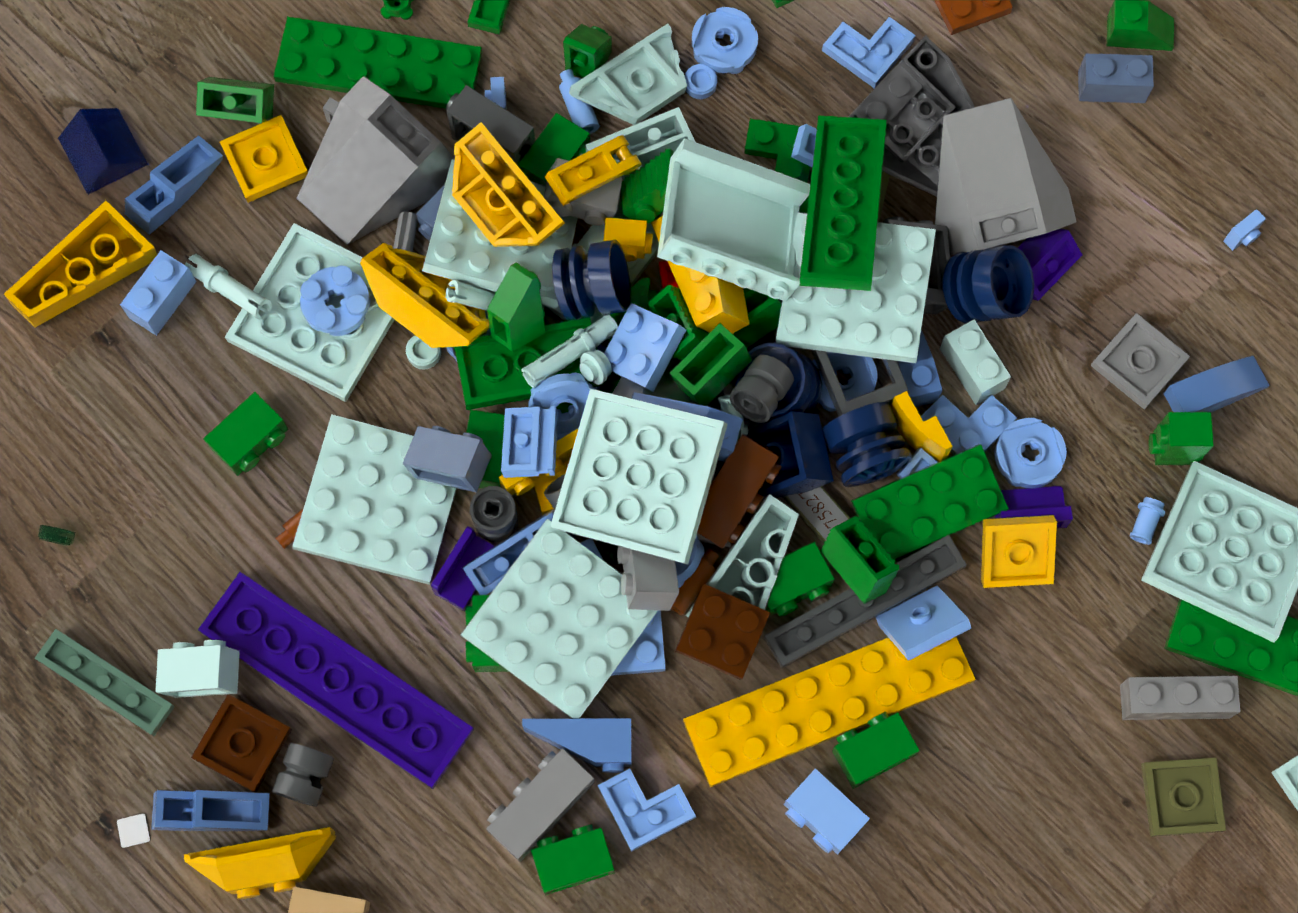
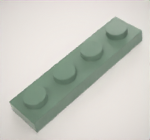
(104, 682)

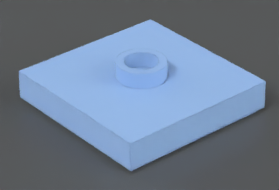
(923, 622)

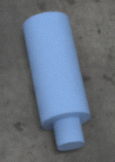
(579, 111)

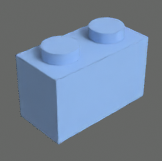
(158, 292)
(825, 812)

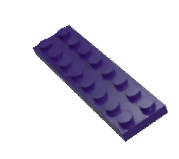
(337, 680)

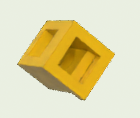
(631, 236)

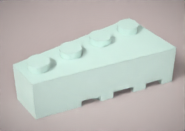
(756, 556)

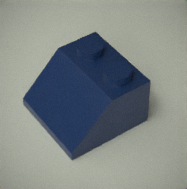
(802, 451)

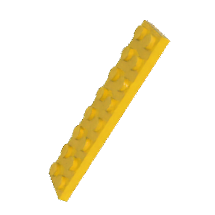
(820, 705)

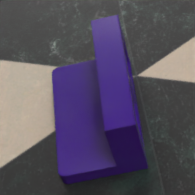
(1050, 258)
(1037, 502)
(452, 581)

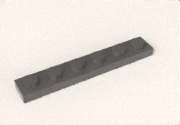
(848, 611)

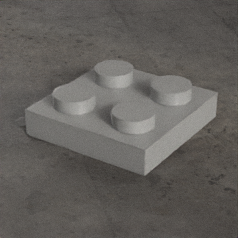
(1140, 361)

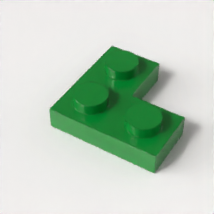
(776, 142)

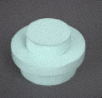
(595, 366)

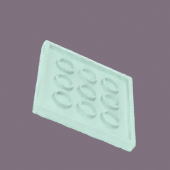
(465, 254)
(861, 322)
(287, 338)
(639, 475)
(370, 507)
(1229, 552)
(558, 621)

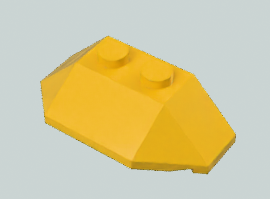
(499, 193)
(420, 299)
(263, 863)

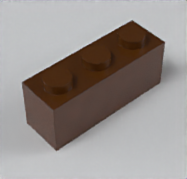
(737, 490)

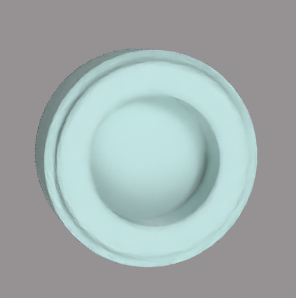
(421, 354)

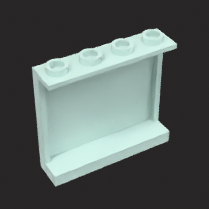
(731, 219)

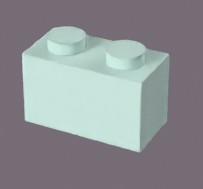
(975, 362)
(197, 670)

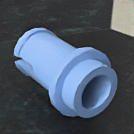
(1147, 520)

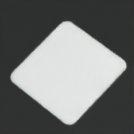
(133, 830)

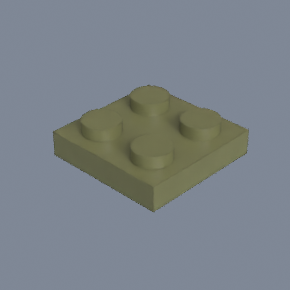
(1183, 797)

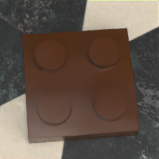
(722, 631)
(241, 743)

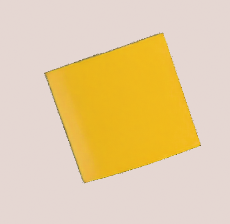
(919, 433)

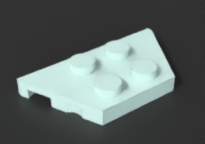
(635, 80)

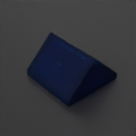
(101, 147)

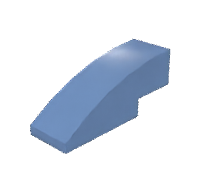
(172, 184)
(1217, 387)
(210, 811)

